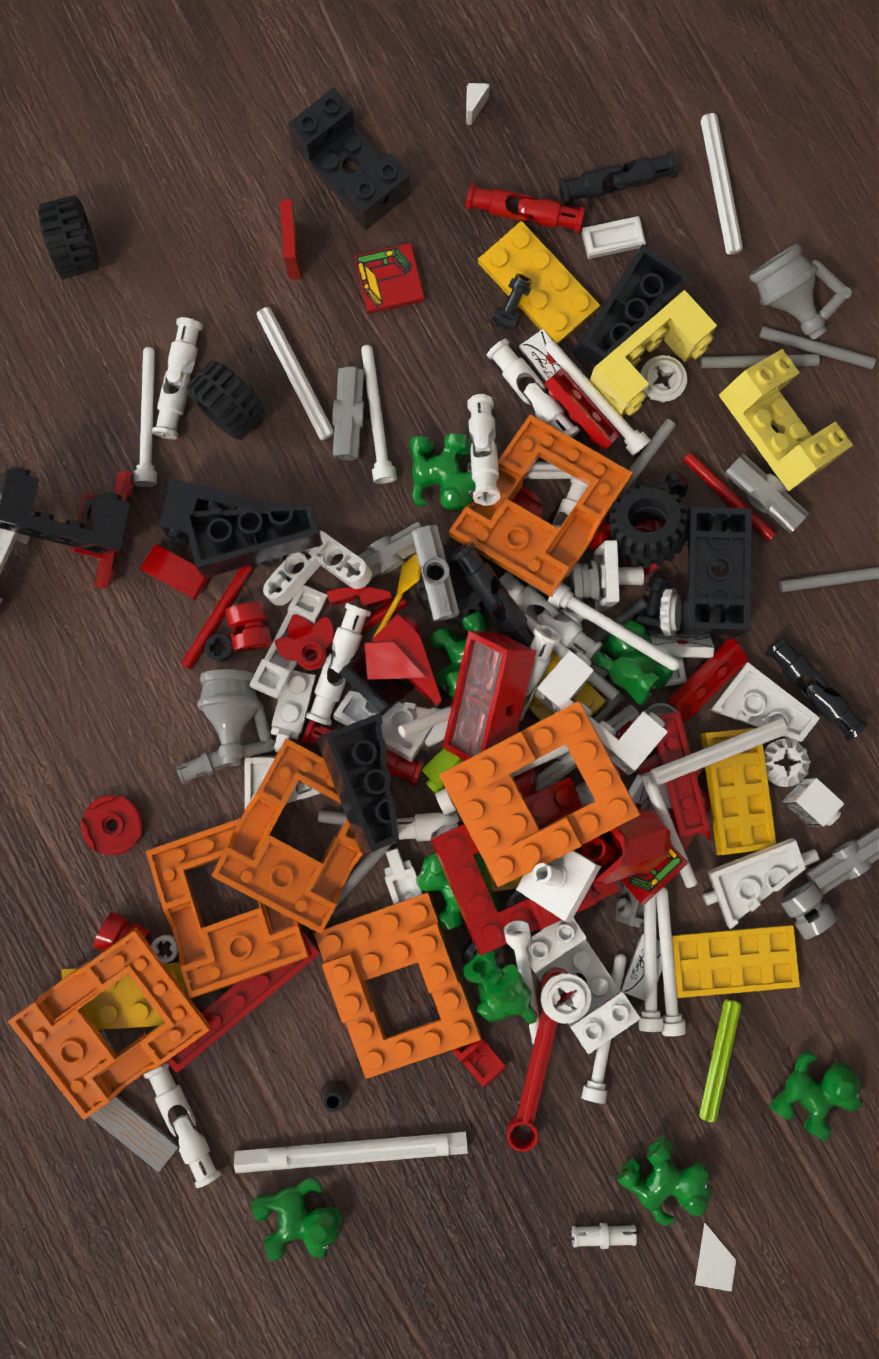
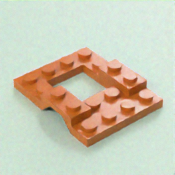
(523, 540)
(499, 814)
(276, 871)
(381, 944)
(228, 949)
(76, 1051)

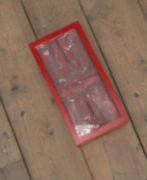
(488, 693)

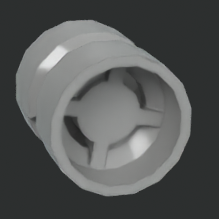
(803, 901)

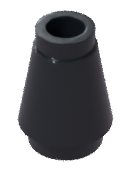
(338, 1089)

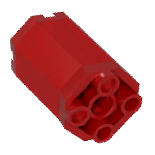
(629, 848)

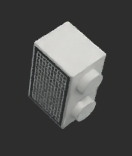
(813, 803)

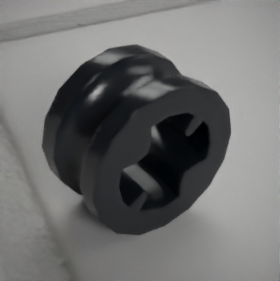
(212, 641)

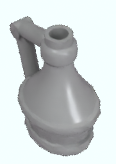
(788, 285)
(229, 707)

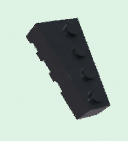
(634, 299)
(248, 535)
(362, 781)

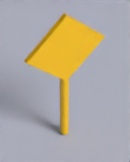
(409, 575)

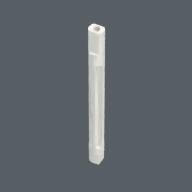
(350, 1152)

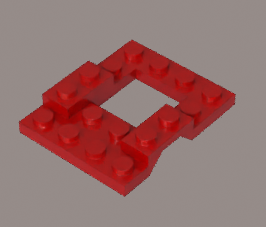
(456, 852)

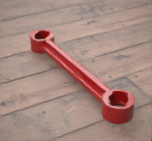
(535, 1073)

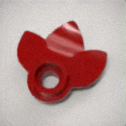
(305, 638)

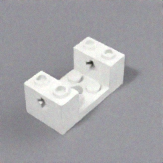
(637, 741)
(567, 948)

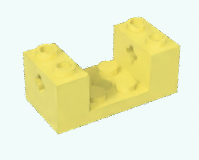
(683, 329)
(757, 403)

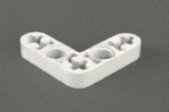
(319, 556)

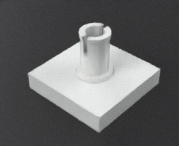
(612, 576)
(560, 884)

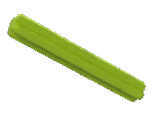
(720, 1060)

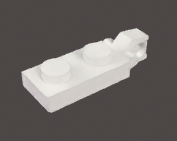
(292, 707)
(400, 877)

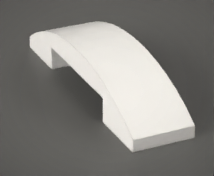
(274, 669)

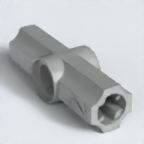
(348, 413)
(766, 493)
(389, 552)
(430, 554)
(846, 862)

